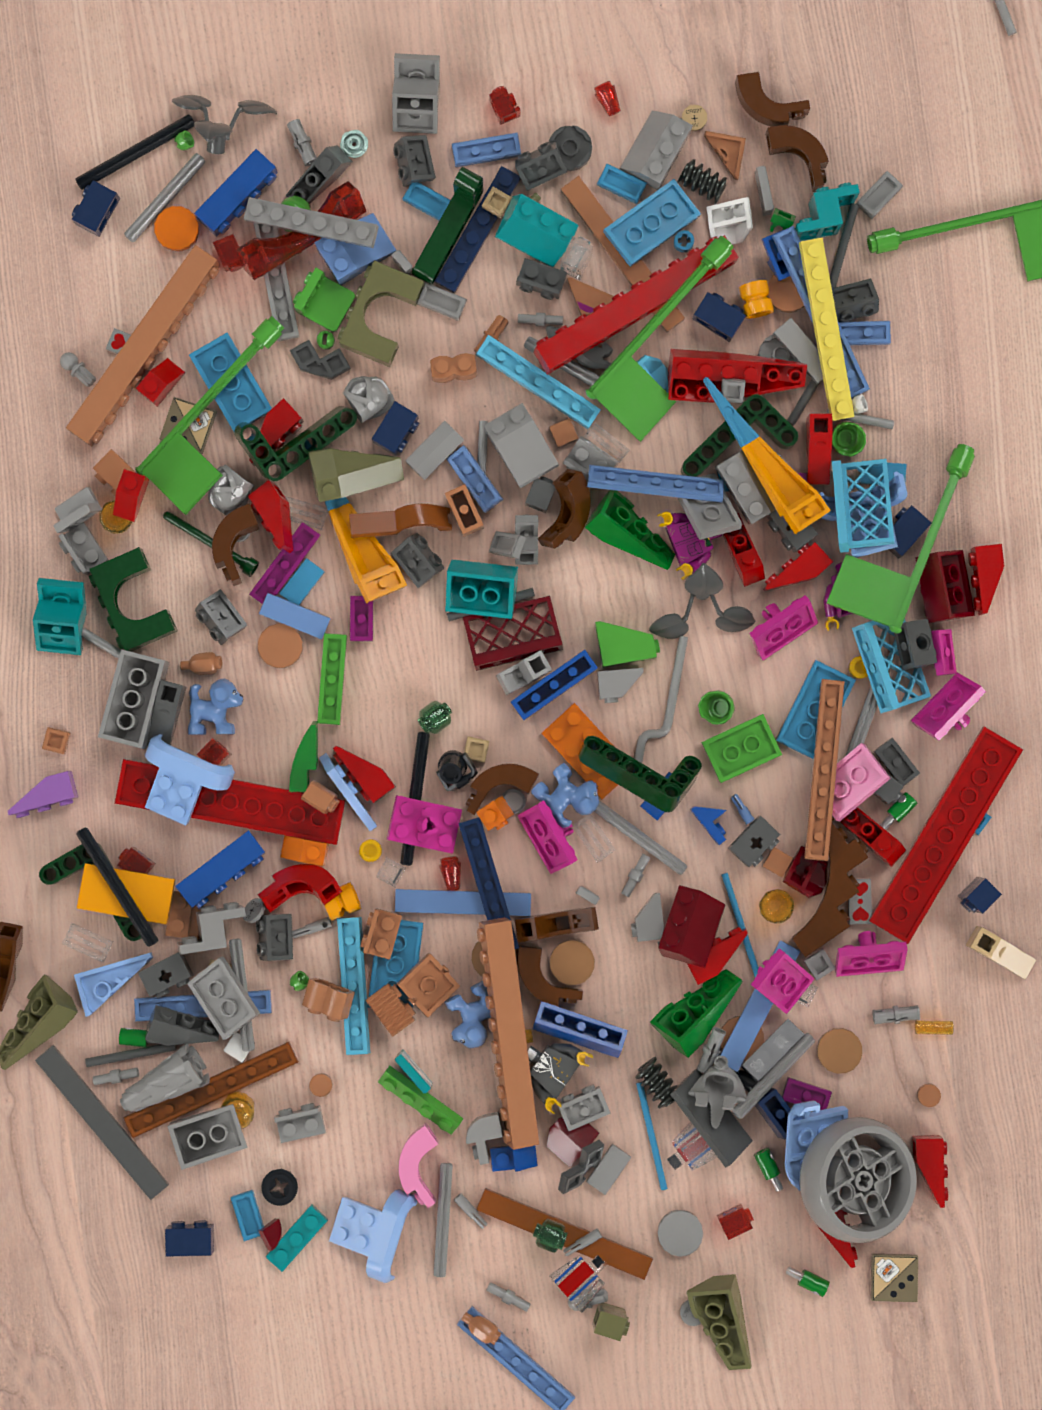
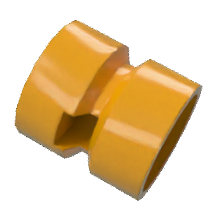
(755, 295)
(344, 902)

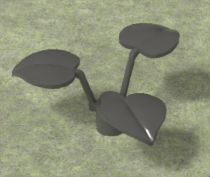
(218, 133)
(702, 584)

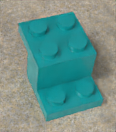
(826, 211)
(59, 616)

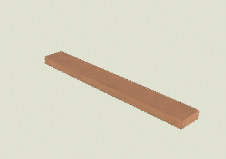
(597, 220)
(824, 770)

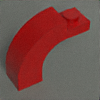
(298, 880)

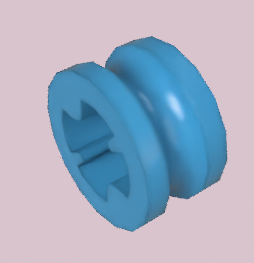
(678, 237)

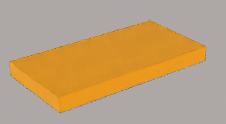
(149, 892)

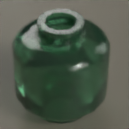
(434, 717)
(550, 1235)

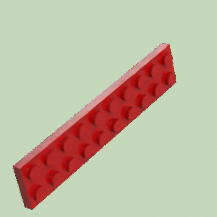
(240, 805)
(945, 835)

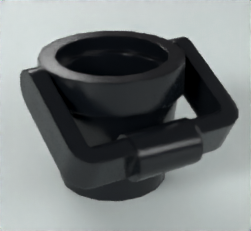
(453, 767)

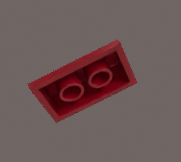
(946, 587)
(691, 927)

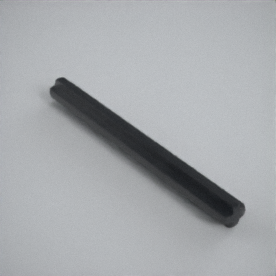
(135, 151)
(416, 786)
(117, 887)

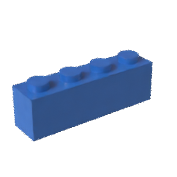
(233, 195)
(554, 685)
(220, 869)
(580, 1029)

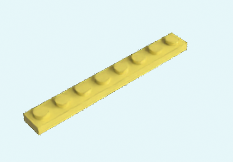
(826, 328)

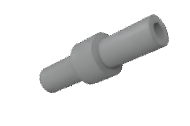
(540, 319)
(635, 875)
(116, 1076)
(508, 1297)

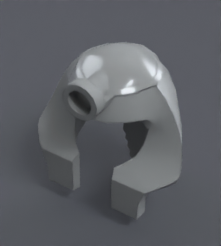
(720, 1089)

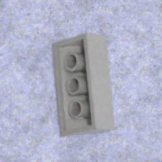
(132, 699)

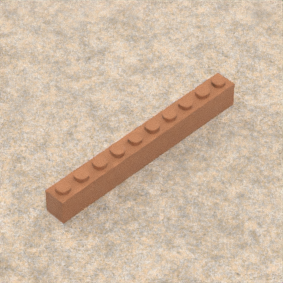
(143, 346)
(508, 1033)

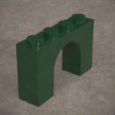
(109, 579)

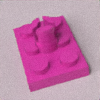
(782, 626)
(949, 707)
(424, 824)
(548, 837)
(870, 956)
(782, 980)

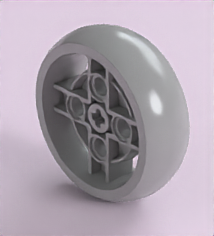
(827, 1171)

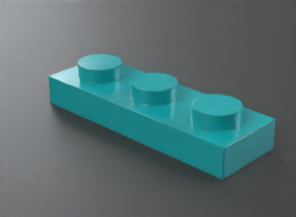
(297, 1237)

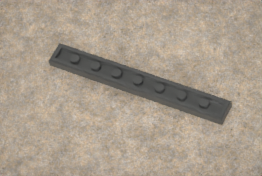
(102, 1122)

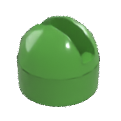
(184, 140)
(330, 340)
(299, 981)

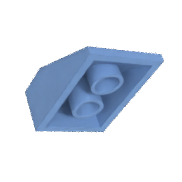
(350, 260)

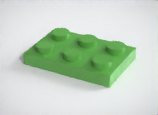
(741, 748)

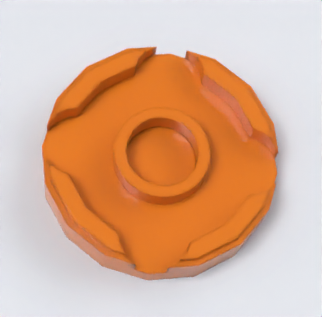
(176, 228)

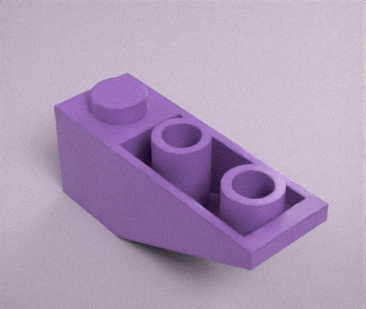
(51, 790)

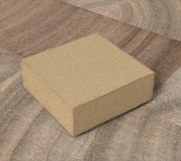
(496, 202)
(476, 749)

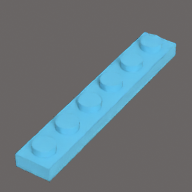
(538, 382)
(354, 979)

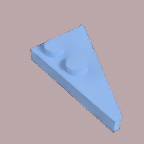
(347, 789)
(101, 983)

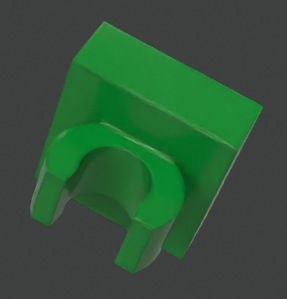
(782, 219)

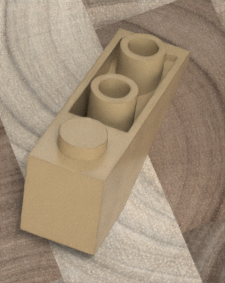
(1000, 952)

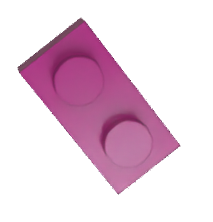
(944, 649)

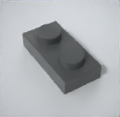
(896, 762)

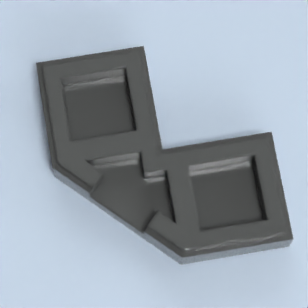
(327, 367)
(589, 1158)

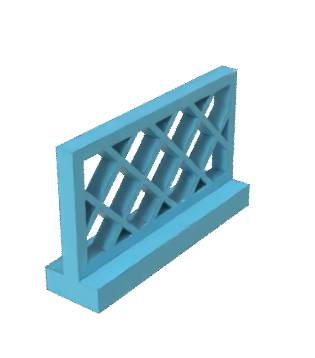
(843, 508)
(877, 668)

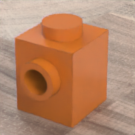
(495, 814)

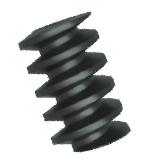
(703, 180)
(657, 1082)

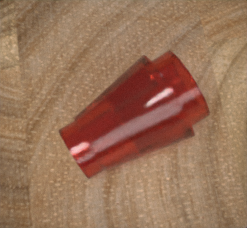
(608, 98)
(451, 872)

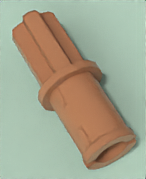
(494, 330)

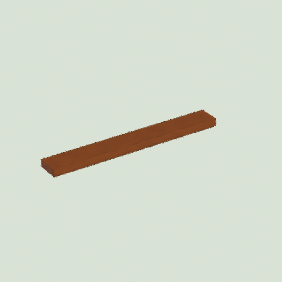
(218, 1087)
(528, 1217)

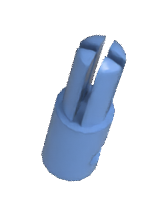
(744, 812)

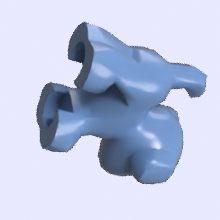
(223, 696)
(582, 798)
(470, 1031)

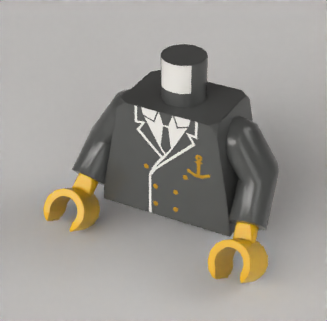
(553, 1070)

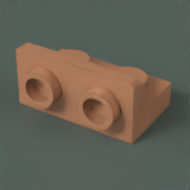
(382, 933)

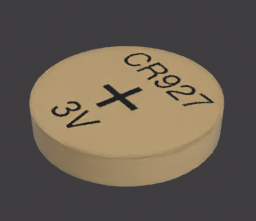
(695, 116)

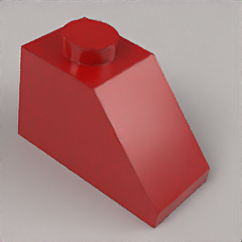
(160, 381)
(129, 495)

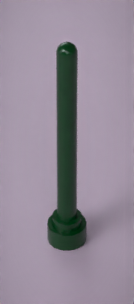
(247, 564)

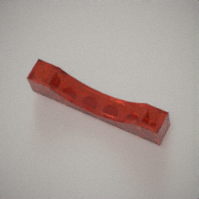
(263, 255)

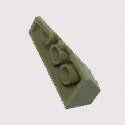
(347, 473)
(42, 1018)
(720, 1311)

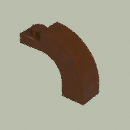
(764, 109)
(803, 144)
(573, 512)
(229, 531)
(498, 775)
(556, 924)
(532, 977)

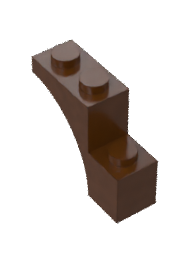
(10, 945)

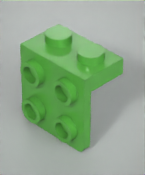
(323, 300)

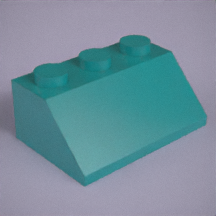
(536, 230)
(481, 589)

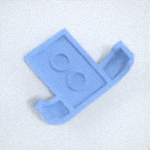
(898, 493)
(181, 780)
(802, 1129)
(373, 1231)

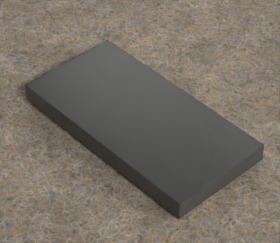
(725, 1141)

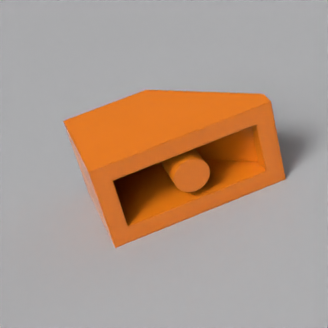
(304, 850)

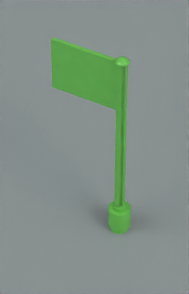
(1027, 224)
(625, 386)
(178, 466)
(885, 594)

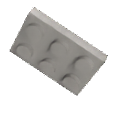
(711, 517)
(223, 998)

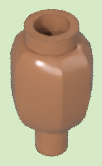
(203, 663)
(482, 1328)

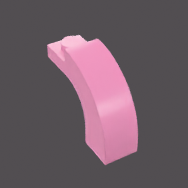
(415, 1148)

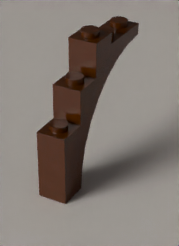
(828, 920)

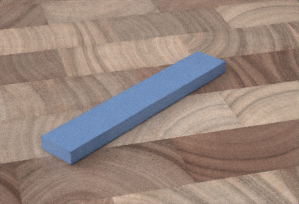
(655, 483)
(456, 902)
(190, 1005)
(751, 1020)
(524, 1368)

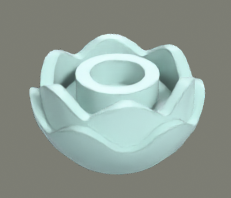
(351, 137)

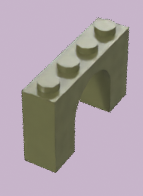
(379, 282)

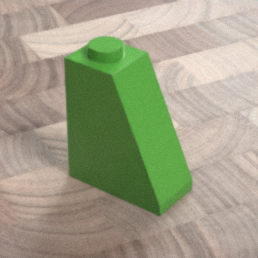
(624, 645)

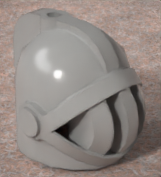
(368, 397)
(229, 491)

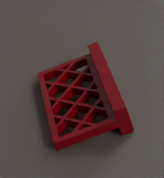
(518, 651)

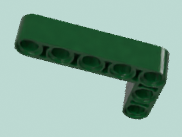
(467, 193)
(750, 417)
(296, 445)
(638, 778)
(64, 872)

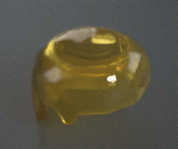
(110, 522)
(776, 906)
(243, 1105)

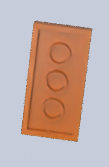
(567, 737)

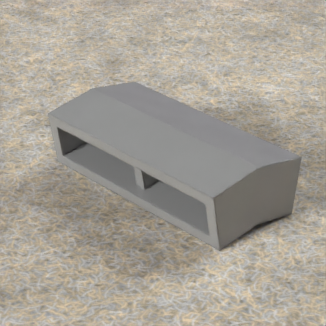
(434, 450)

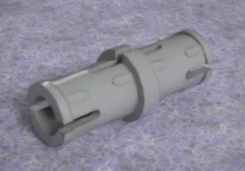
(302, 142)
(896, 1014)
(708, 1057)

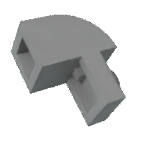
(527, 527)
(524, 672)
(482, 1129)

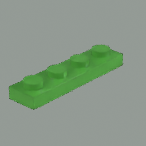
(332, 679)
(424, 1103)

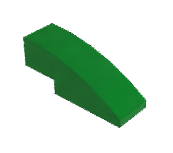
(305, 760)

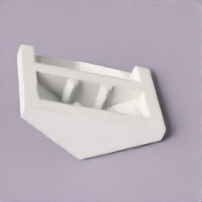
(731, 220)

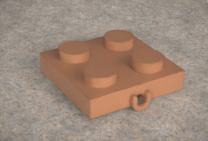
(428, 985)

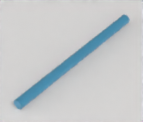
(740, 922)
(654, 1147)

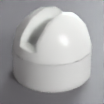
(859, 404)

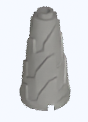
(168, 1080)

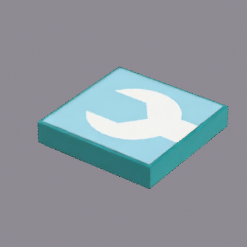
(413, 1071)

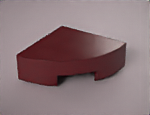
(271, 1234)

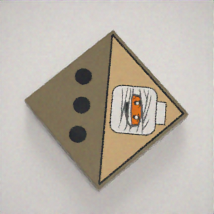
(198, 431)
(894, 1277)

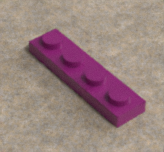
(285, 563)

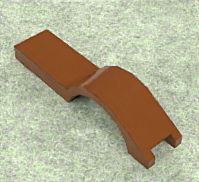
(393, 522)

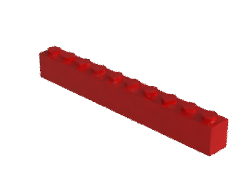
(622, 311)

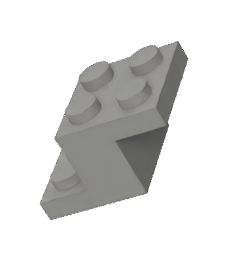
(416, 93)
(211, 928)

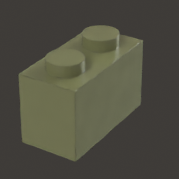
(610, 1321)

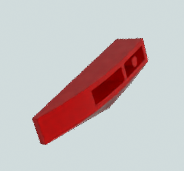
(761, 374)

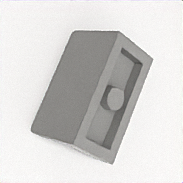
(76, 510)

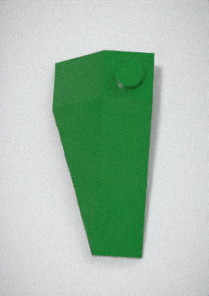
(621, 527)
(692, 1018)

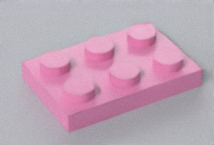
(856, 779)

